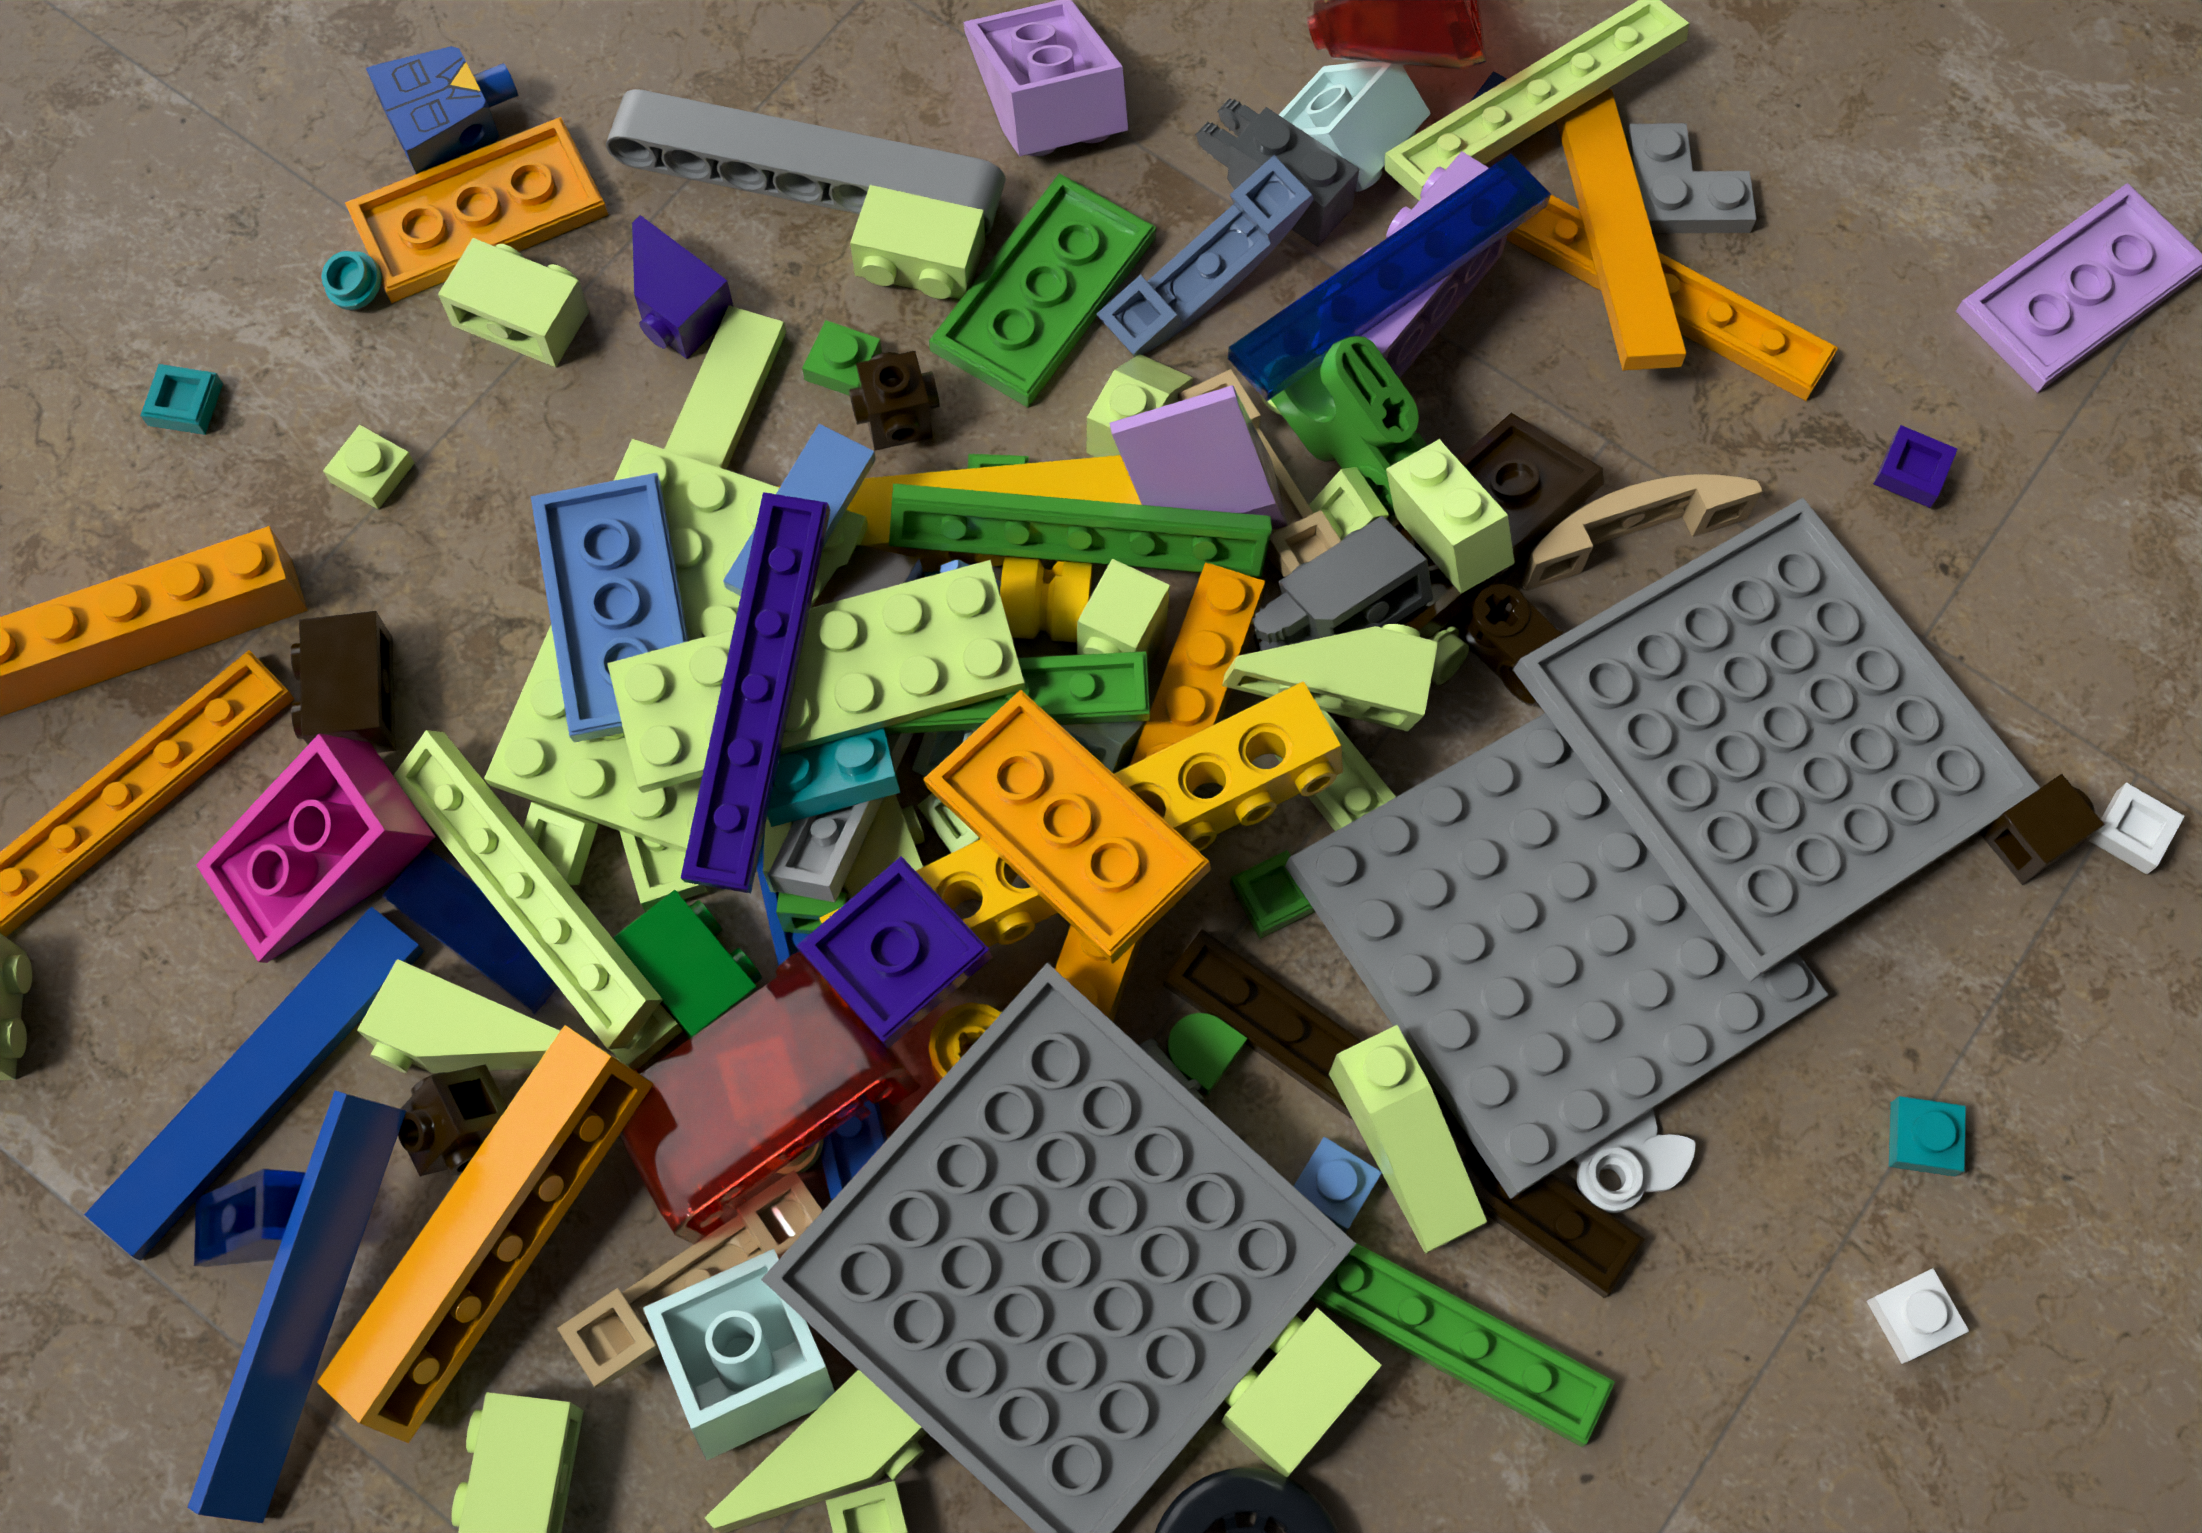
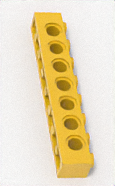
(1221, 754)

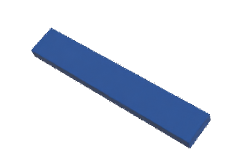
(251, 1086)
(297, 1310)

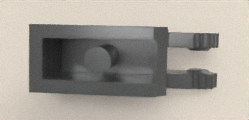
(1266, 134)
(1353, 586)

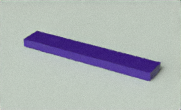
(756, 693)

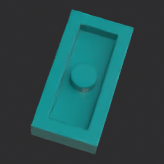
(832, 777)

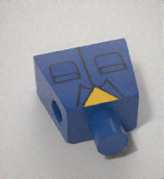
(440, 105)

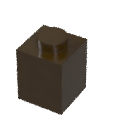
(2042, 828)

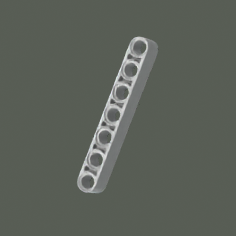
(790, 156)

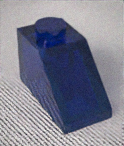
(245, 1218)

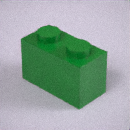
(686, 963)

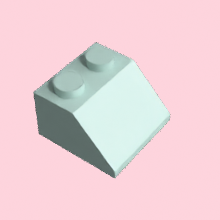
(1359, 113)
(738, 1356)

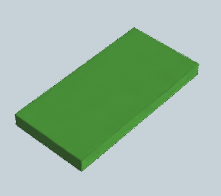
(1042, 290)

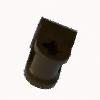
(1510, 639)

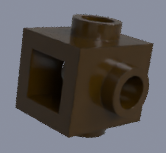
(894, 399)
(450, 1119)

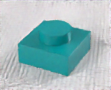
(1927, 1136)

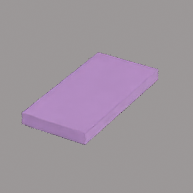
(2082, 287)

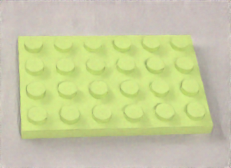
(709, 524)

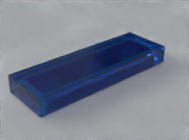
(469, 926)

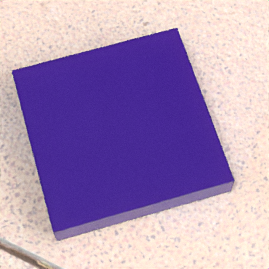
(894, 952)

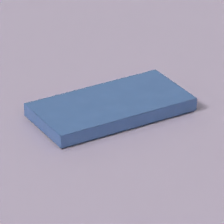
(606, 589)

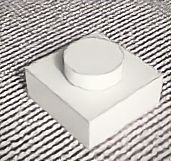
(2137, 828)
(1917, 1316)

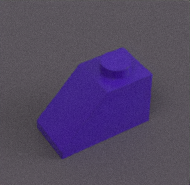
(675, 291)

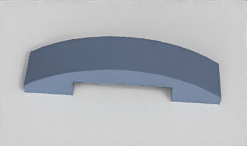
(1212, 264)

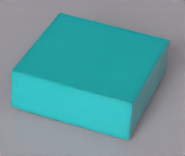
(181, 399)

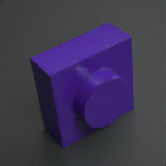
(1915, 466)

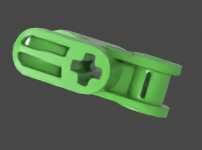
(1354, 413)

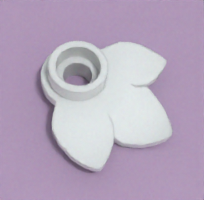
(1639, 1158)

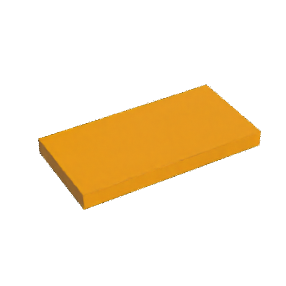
(499, 194)
(1067, 826)

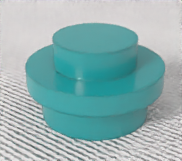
(351, 279)

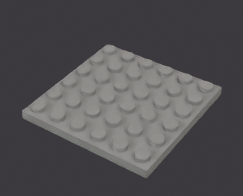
(1775, 735)
(1536, 953)
(1060, 1263)

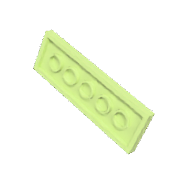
(858, 671)

